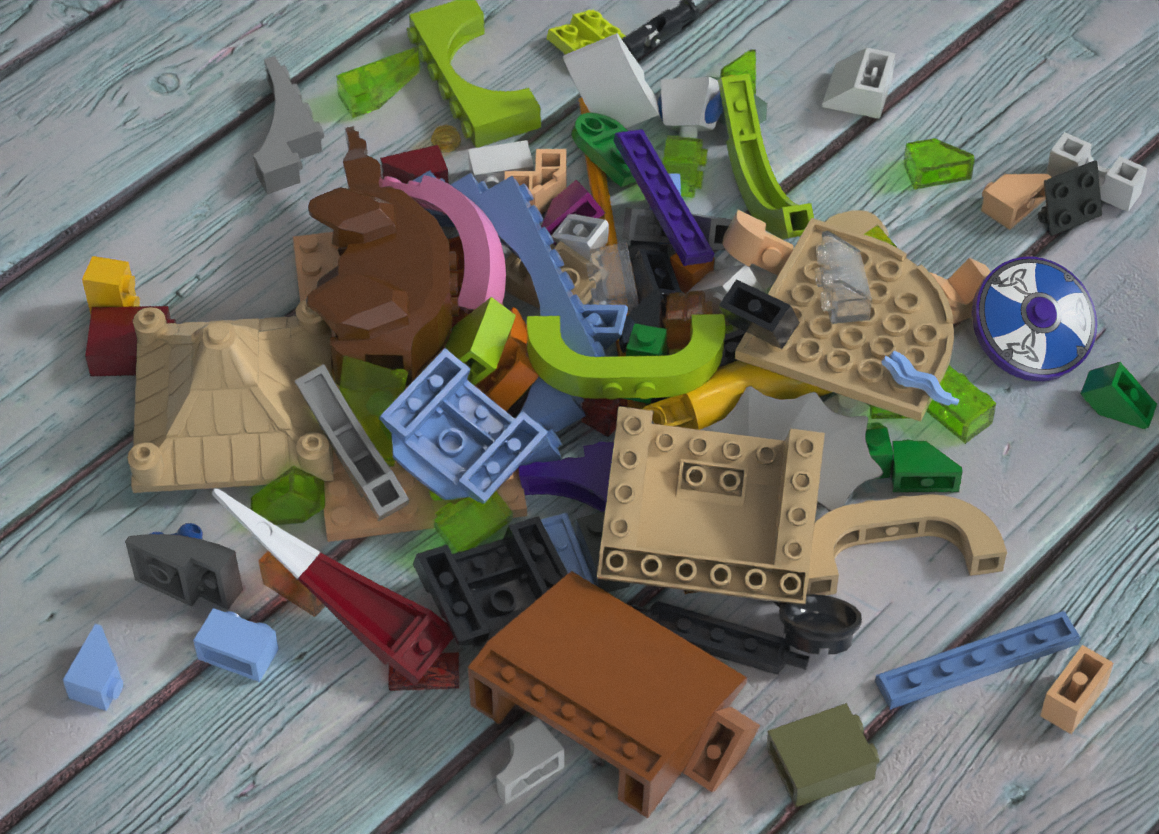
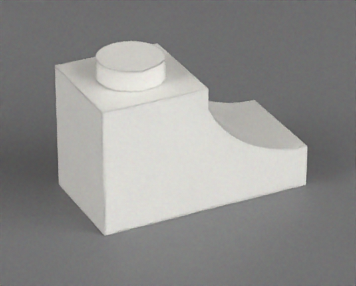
(534, 759)

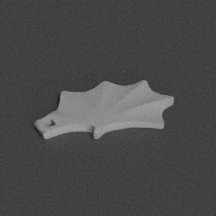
(845, 452)

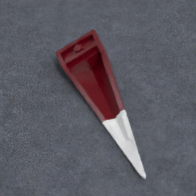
(384, 621)

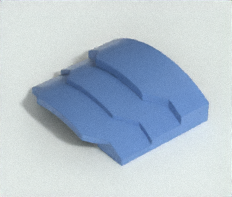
(456, 434)

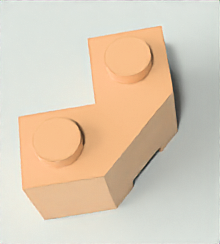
(547, 179)
(962, 287)

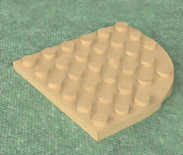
(845, 358)

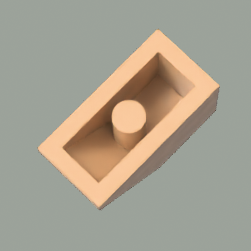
(1013, 197)

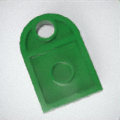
(599, 145)

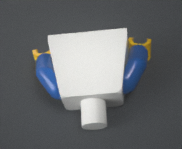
(690, 104)

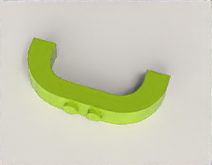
(626, 375)

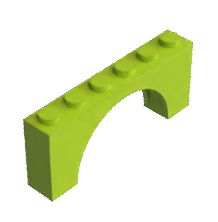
(483, 113)

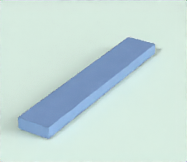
(977, 660)

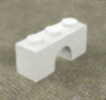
(1118, 185)

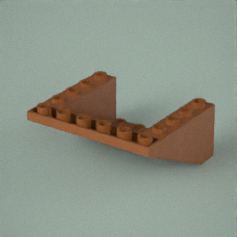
(606, 683)

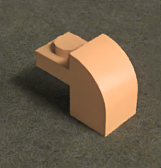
(752, 245)

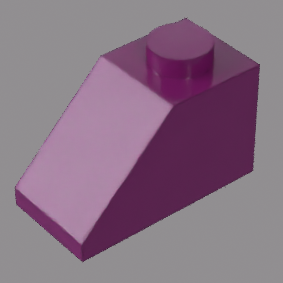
(571, 200)

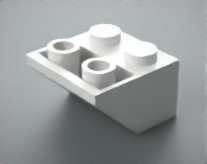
(861, 83)

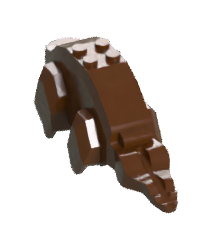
(392, 275)

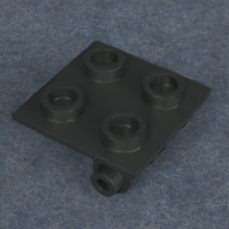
(1071, 198)

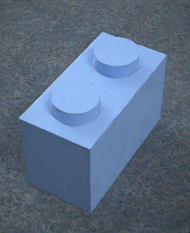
(236, 644)

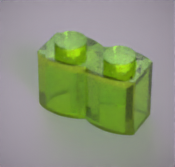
(685, 158)

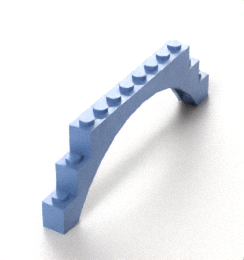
(521, 232)

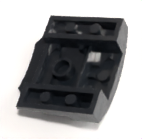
(492, 582)

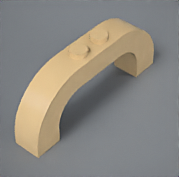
(904, 519)

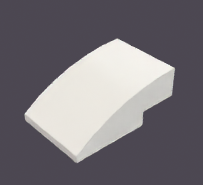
(612, 81)

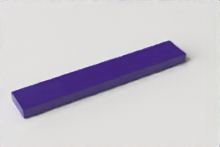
(663, 197)

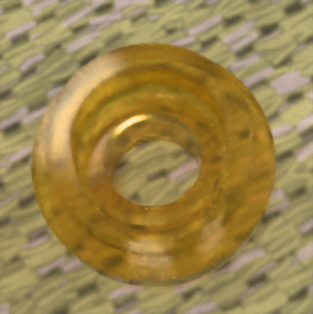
(446, 137)

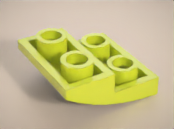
(582, 31)

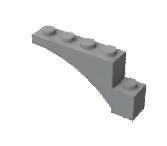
(291, 134)
(351, 444)

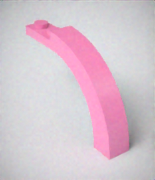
(481, 244)

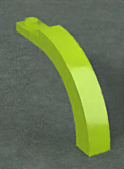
(751, 165)

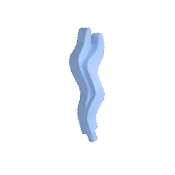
(906, 375)

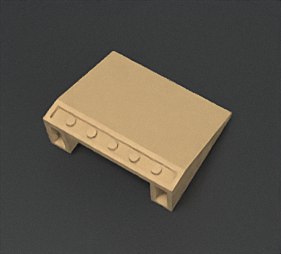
(710, 510)

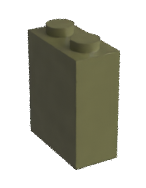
(822, 754)

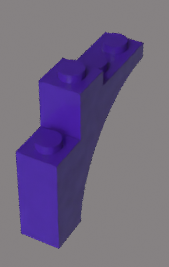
(574, 478)

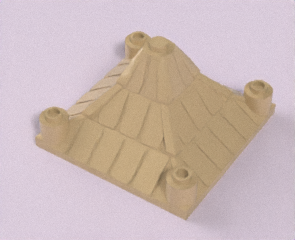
(224, 401)

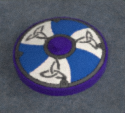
(1034, 319)

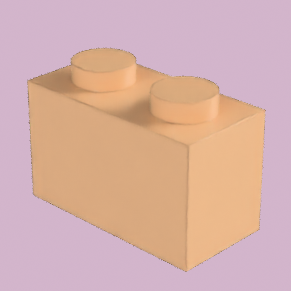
(1076, 689)

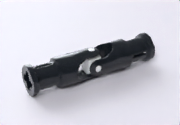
(660, 28)

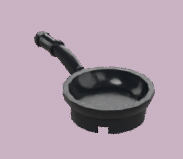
(820, 623)

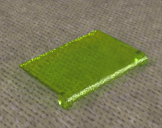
(369, 393)

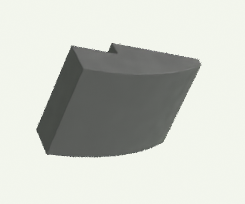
(185, 568)

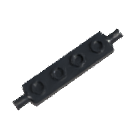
(726, 638)

